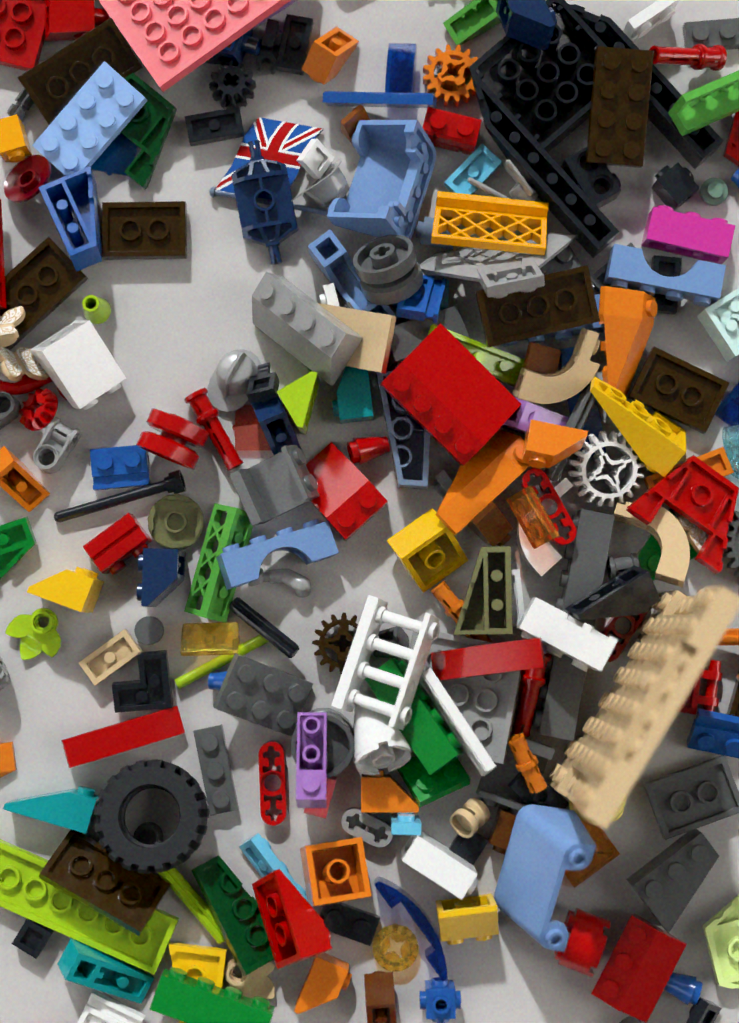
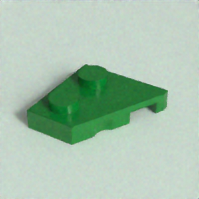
(15, 542)
(427, 787)

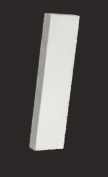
(456, 722)

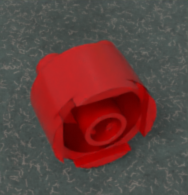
(584, 942)

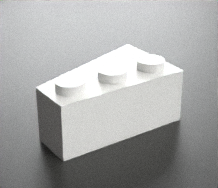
(566, 635)

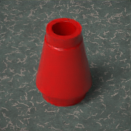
(367, 448)

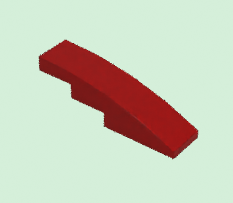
(488, 659)
(122, 736)

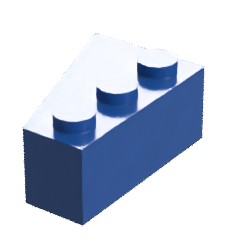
(75, 213)

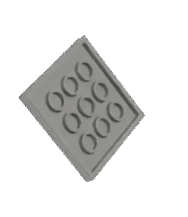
(484, 701)

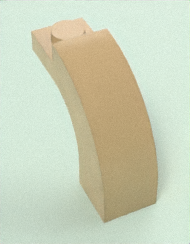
(565, 382)
(671, 539)

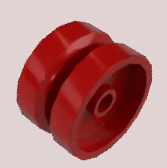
(174, 436)

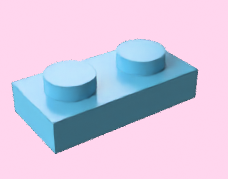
(478, 165)
(405, 824)

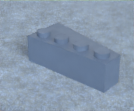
(407, 442)

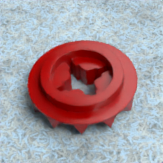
(43, 414)

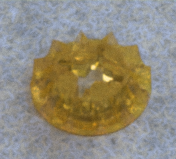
(391, 960)

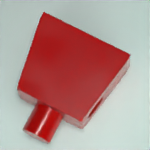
(71, 19)

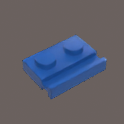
(425, 302)
(119, 467)
(715, 733)

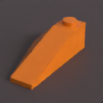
(627, 324)
(482, 480)

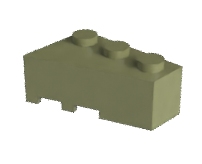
(489, 595)

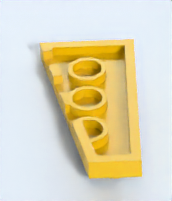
(199, 961)

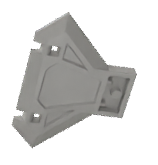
(498, 270)

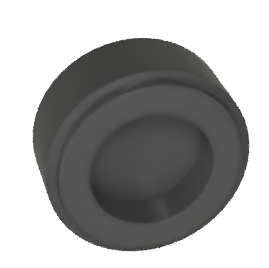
(149, 630)
(149, 833)

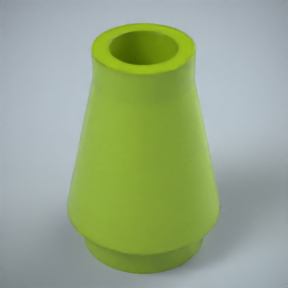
(99, 313)

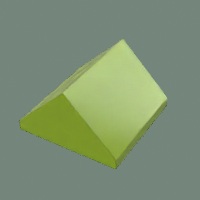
(300, 399)

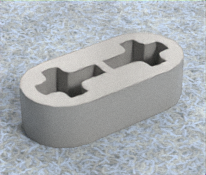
(369, 820)

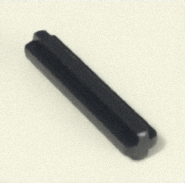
(264, 627)

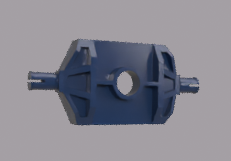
(270, 224)

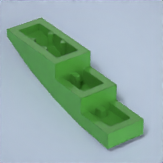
(472, 20)

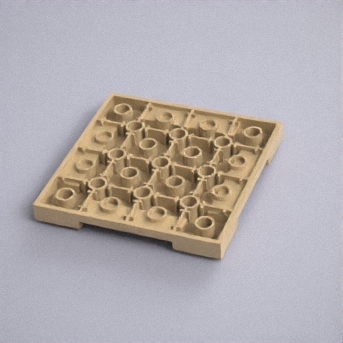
(643, 700)

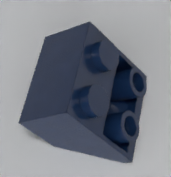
(527, 21)
(161, 574)

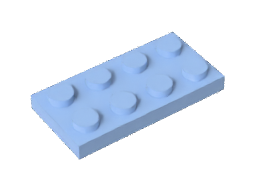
(90, 121)

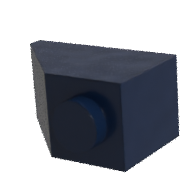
(275, 424)

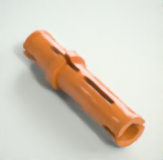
(453, 606)

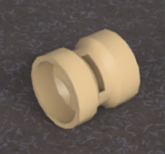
(470, 817)

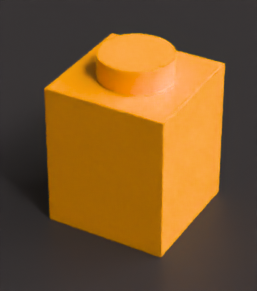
(13, 140)

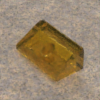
(210, 639)

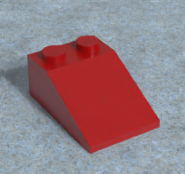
(344, 492)
(290, 921)

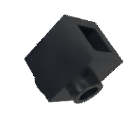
(675, 185)

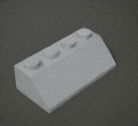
(303, 327)

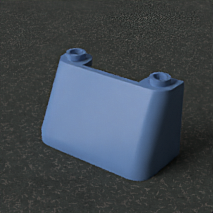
(388, 179)
(538, 853)

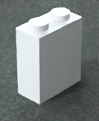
(440, 864)

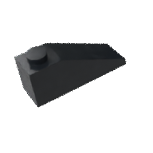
(623, 595)

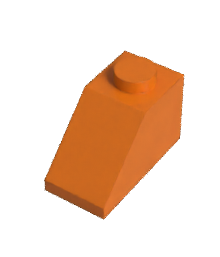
(329, 55)
(550, 443)
(19, 481)
(385, 795)
(323, 982)

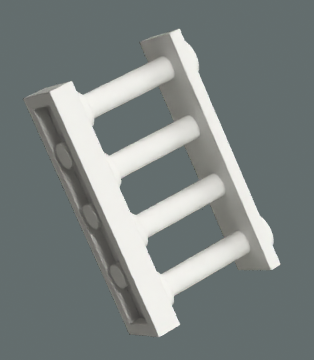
(358, 667)

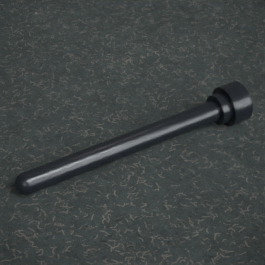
(172, 483)

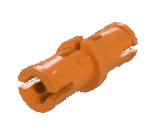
(527, 763)

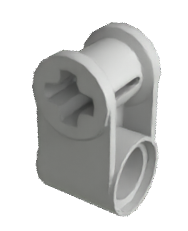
(56, 443)

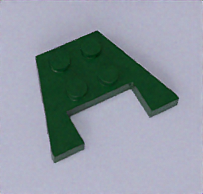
(147, 131)

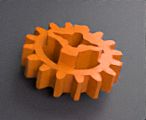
(446, 86)

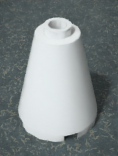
(377, 743)

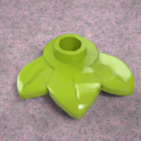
(34, 636)

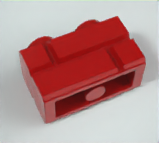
(451, 130)
(117, 544)

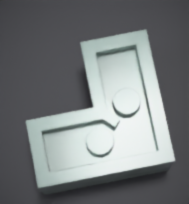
(722, 324)

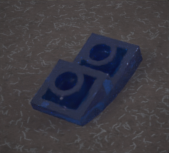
(400, 68)

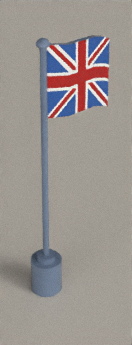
(285, 143)

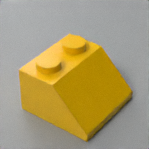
(427, 550)
(71, 589)
(467, 918)

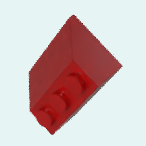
(638, 968)

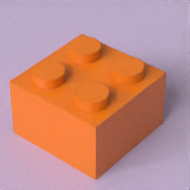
(335, 871)

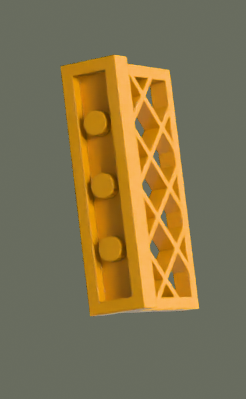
(498, 213)

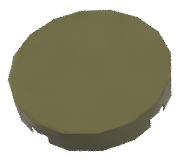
(176, 522)

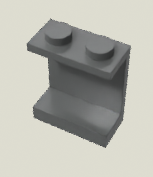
(275, 485)
(494, 785)

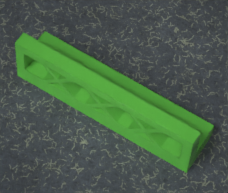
(706, 104)
(214, 592)

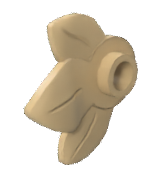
(253, 984)

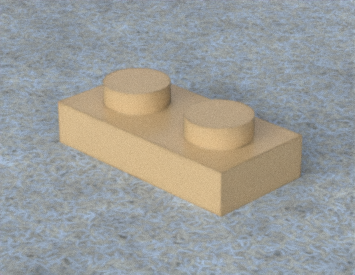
(110, 657)

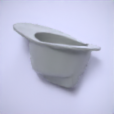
(328, 187)
(230, 380)

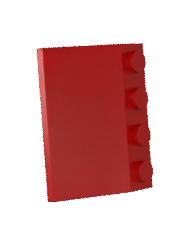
(450, 394)

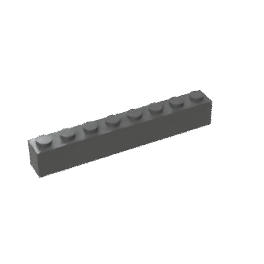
(584, 573)

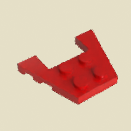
(701, 498)

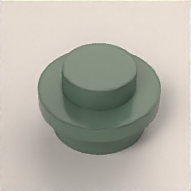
(713, 191)

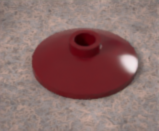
(26, 177)

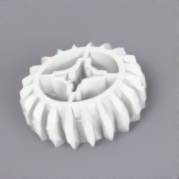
(617, 464)

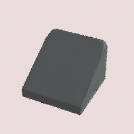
(394, 635)

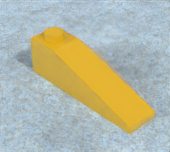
(652, 437)

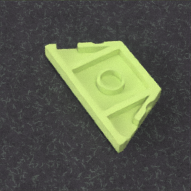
(723, 944)

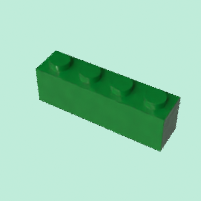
(425, 729)
(202, 1002)

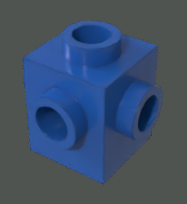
(440, 990)

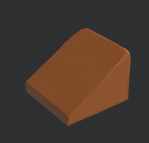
(350, 122)
(541, 358)

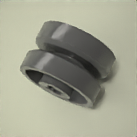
(388, 269)
(339, 738)

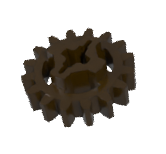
(323, 642)

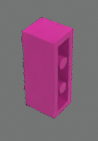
(688, 234)

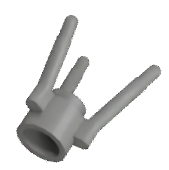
(520, 191)

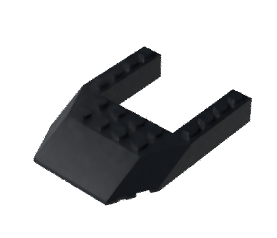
(540, 97)

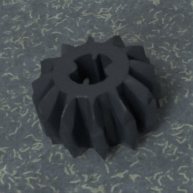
(238, 77)

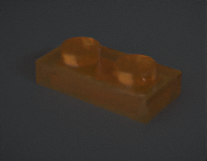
(532, 517)

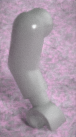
(288, 577)

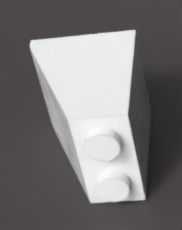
(79, 364)

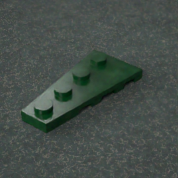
(235, 914)

